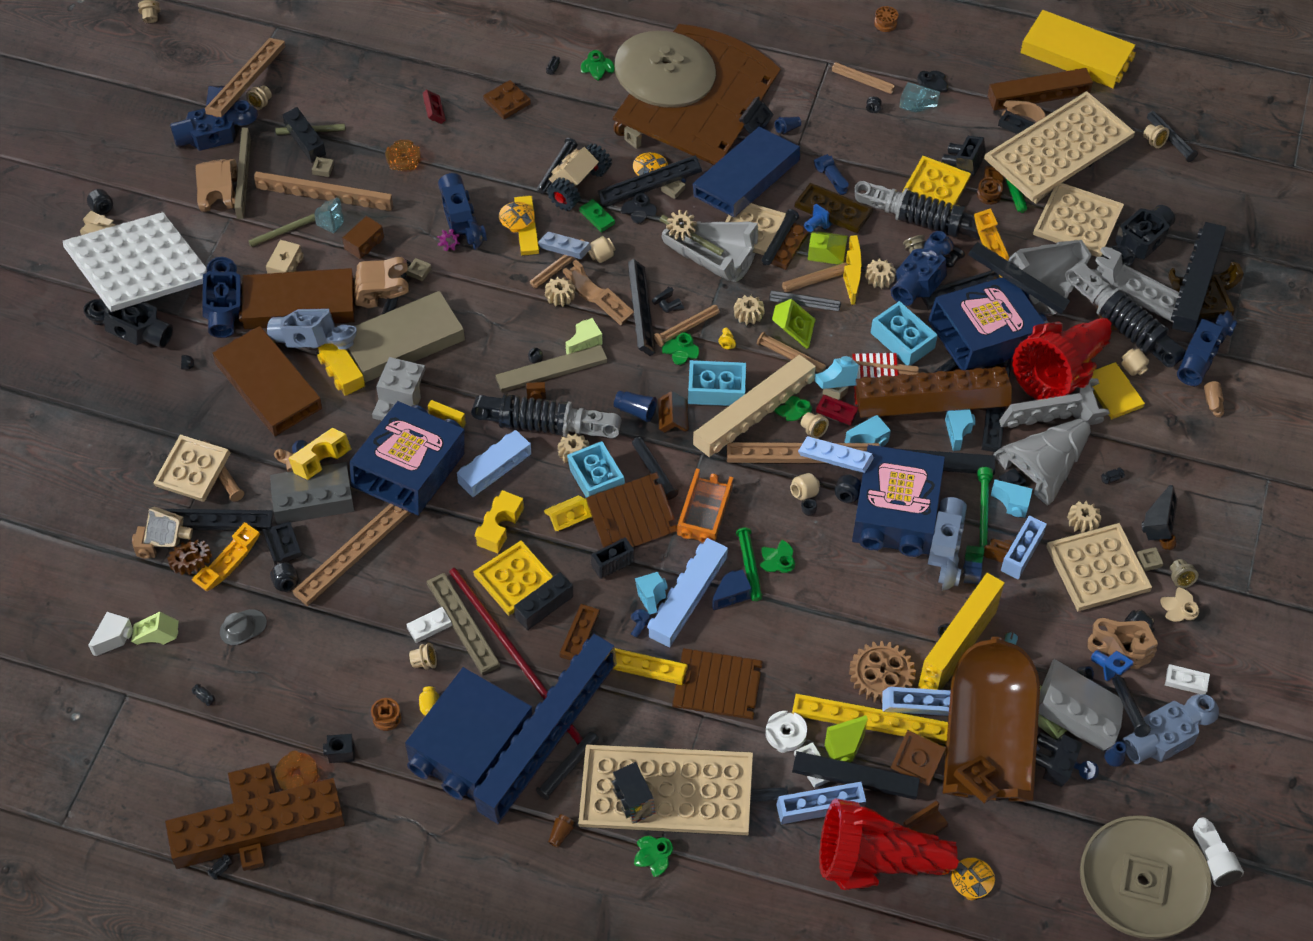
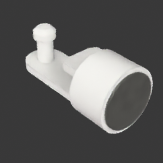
(1222, 864)

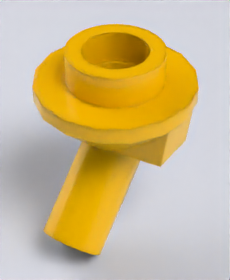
(726, 340)

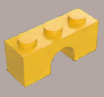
(330, 444)
(504, 508)

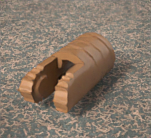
(1214, 398)

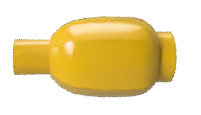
(427, 699)

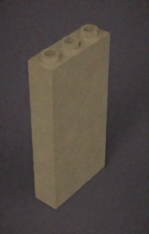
(405, 334)

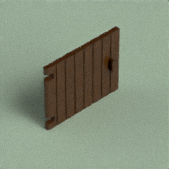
(632, 511)
(718, 684)

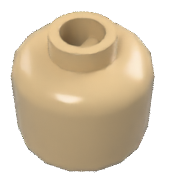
(601, 249)
(1135, 362)
(805, 486)

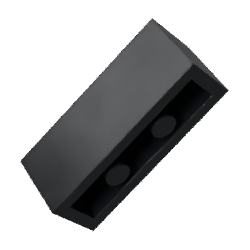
(304, 134)
(543, 601)

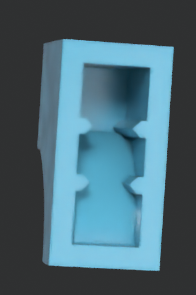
(839, 374)
(958, 425)
(870, 431)
(1013, 496)
(651, 590)

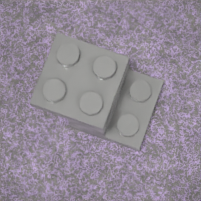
(398, 383)

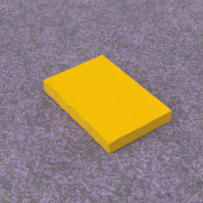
(1115, 391)

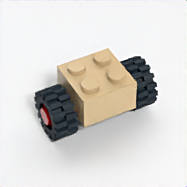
(572, 172)

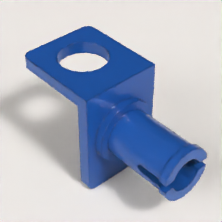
(819, 218)
(1111, 664)

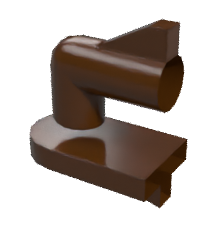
(997, 549)

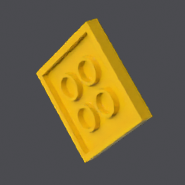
(938, 180)
(512, 576)

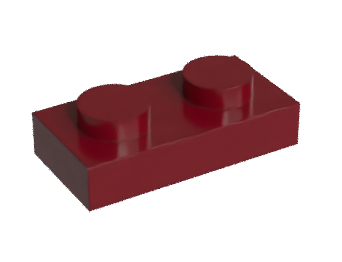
(433, 106)
(837, 409)

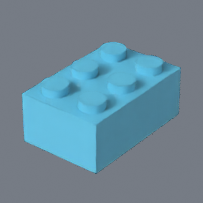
(903, 333)
(716, 382)
(595, 469)

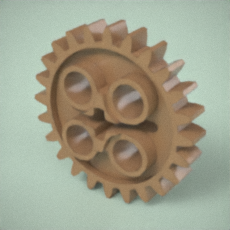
(886, 657)

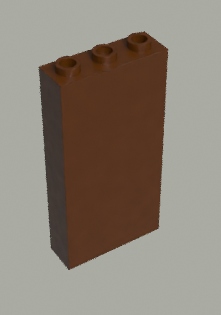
(285, 292)
(267, 380)

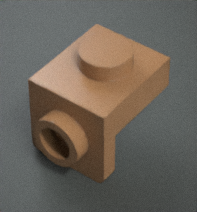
(142, 550)

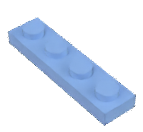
(836, 454)

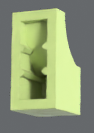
(586, 336)
(156, 628)

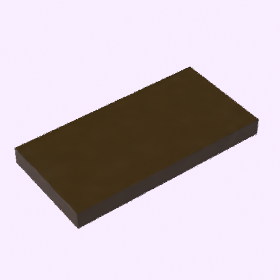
(841, 209)

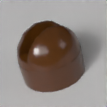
(1168, 544)

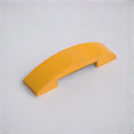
(988, 232)
(229, 559)

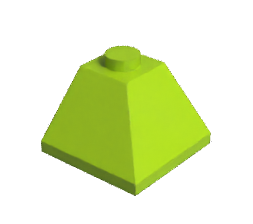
(827, 247)
(794, 321)
(845, 739)

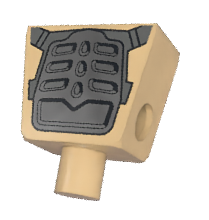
(165, 528)

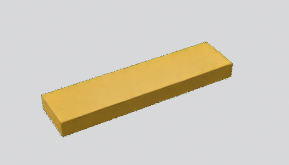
(528, 235)
(650, 666)

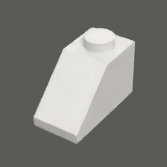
(110, 634)

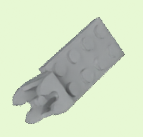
(1136, 285)
(1079, 404)

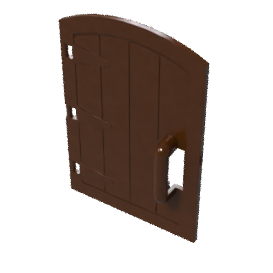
(715, 118)

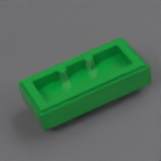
(597, 215)

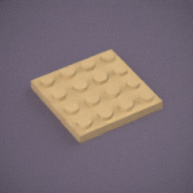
(1078, 216)
(1098, 567)

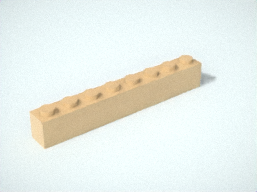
(754, 405)

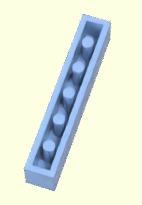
(687, 593)

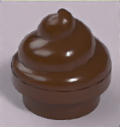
(619, 128)

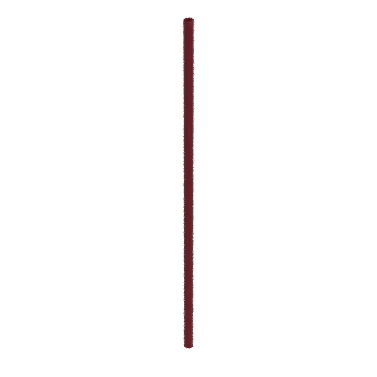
(507, 643)

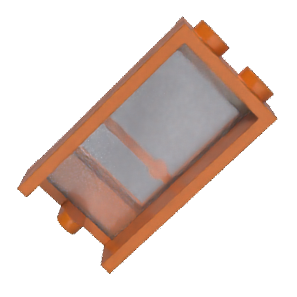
(704, 508)

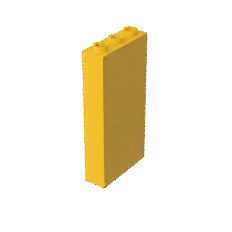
(1078, 47)
(961, 633)

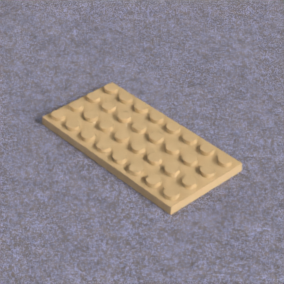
(1059, 146)
(689, 788)

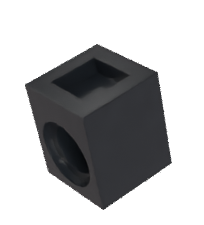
(346, 754)

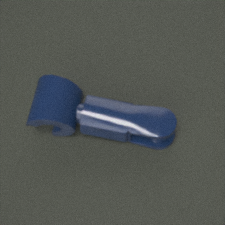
(827, 164)

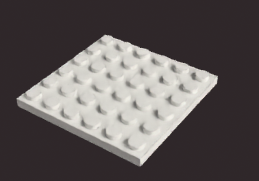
(136, 261)

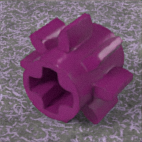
(443, 242)

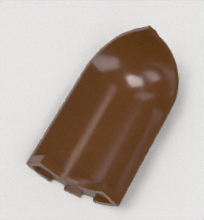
(994, 717)

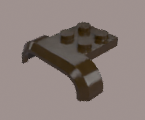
(1216, 299)

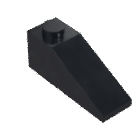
(1161, 516)

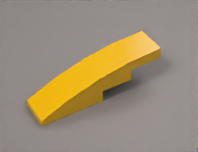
(853, 269)

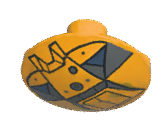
(648, 162)
(516, 216)
(973, 878)

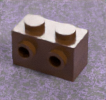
(363, 237)

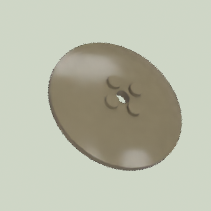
(674, 84)
(1162, 854)

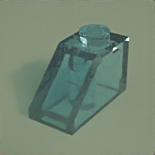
(918, 98)
(329, 215)

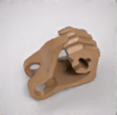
(215, 183)
(379, 280)
(1132, 633)

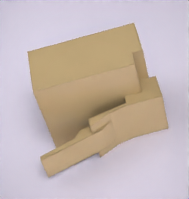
(95, 222)

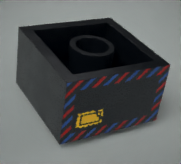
(633, 793)

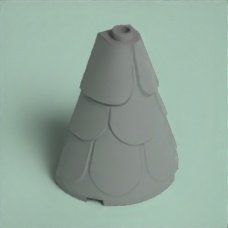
(734, 238)
(1050, 265)
(1047, 456)

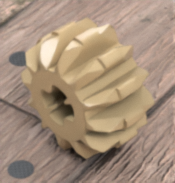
(687, 222)
(880, 273)
(559, 291)
(749, 309)
(570, 445)
(1084, 517)

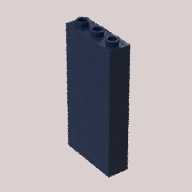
(746, 171)

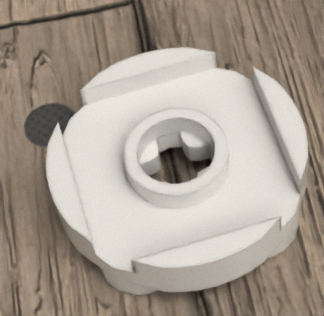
(782, 741)

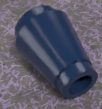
(786, 124)
(1116, 754)

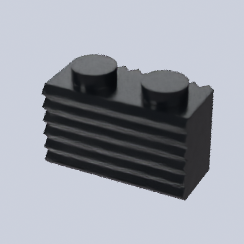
(612, 558)

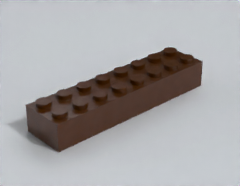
(933, 392)
(254, 821)

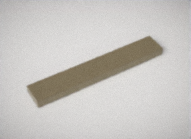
(242, 176)
(551, 368)
(463, 624)

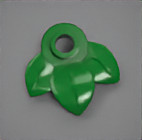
(598, 66)
(679, 350)
(794, 408)
(776, 557)
(651, 856)

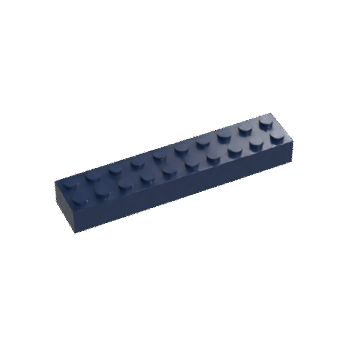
(544, 729)

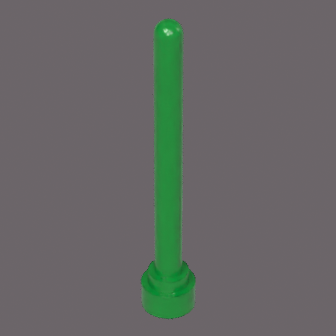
(985, 476)

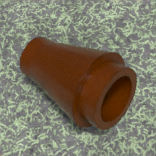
(561, 829)

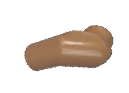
(282, 456)

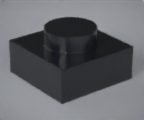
(1013, 477)

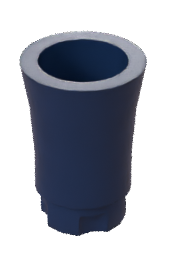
(636, 404)

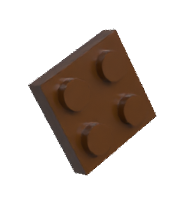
(506, 99)
(918, 757)
(251, 782)

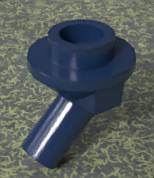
(641, 618)

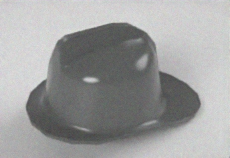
(242, 626)

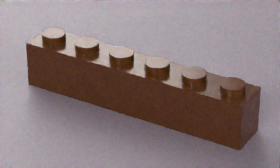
(1040, 88)

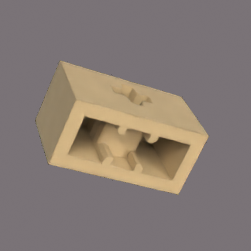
(285, 258)

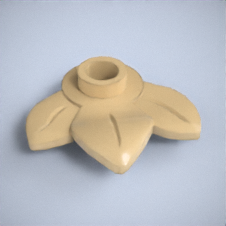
(1178, 605)

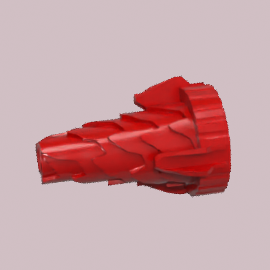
(1059, 361)
(864, 843)

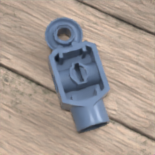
(310, 329)
(947, 540)
(1172, 729)

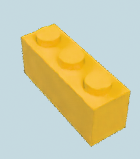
(341, 367)

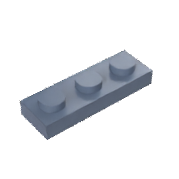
(564, 245)

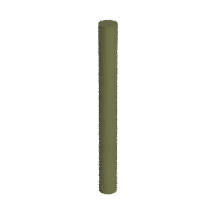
(320, 128)
(284, 229)
(698, 239)

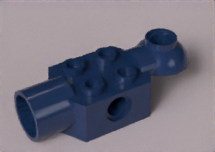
(209, 131)
(459, 211)
(922, 270)
(221, 296)
(1203, 347)

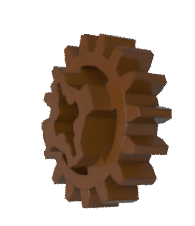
(189, 557)

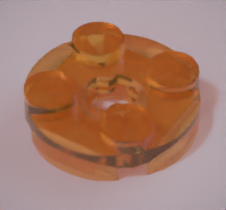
(411, 157)
(293, 761)

